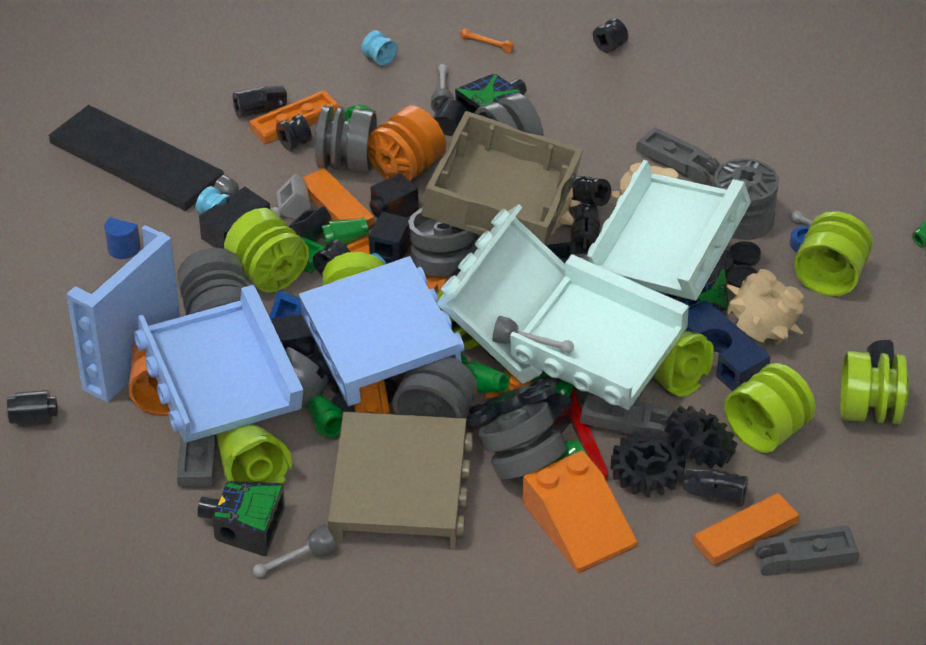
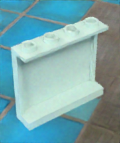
(669, 232)
(504, 277)
(616, 332)

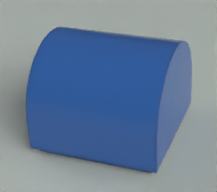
(121, 238)
(285, 305)

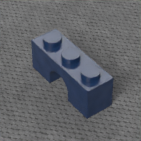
(738, 354)

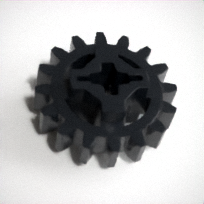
(700, 436)
(647, 464)

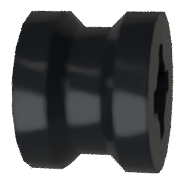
(610, 35)
(293, 132)
(332, 249)

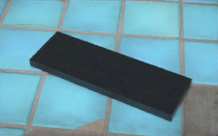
(136, 157)

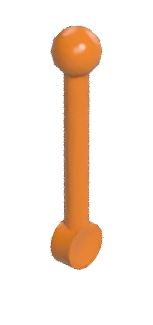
(507, 46)

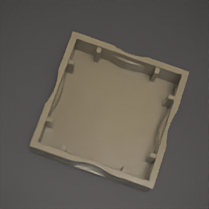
(496, 170)

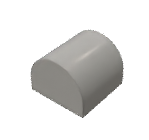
(293, 197)

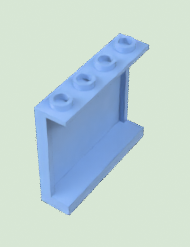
(107, 319)
(378, 325)
(220, 367)

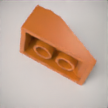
(578, 511)

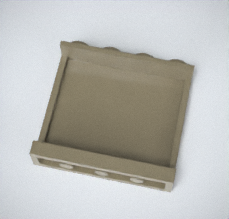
(400, 475)

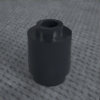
(32, 408)

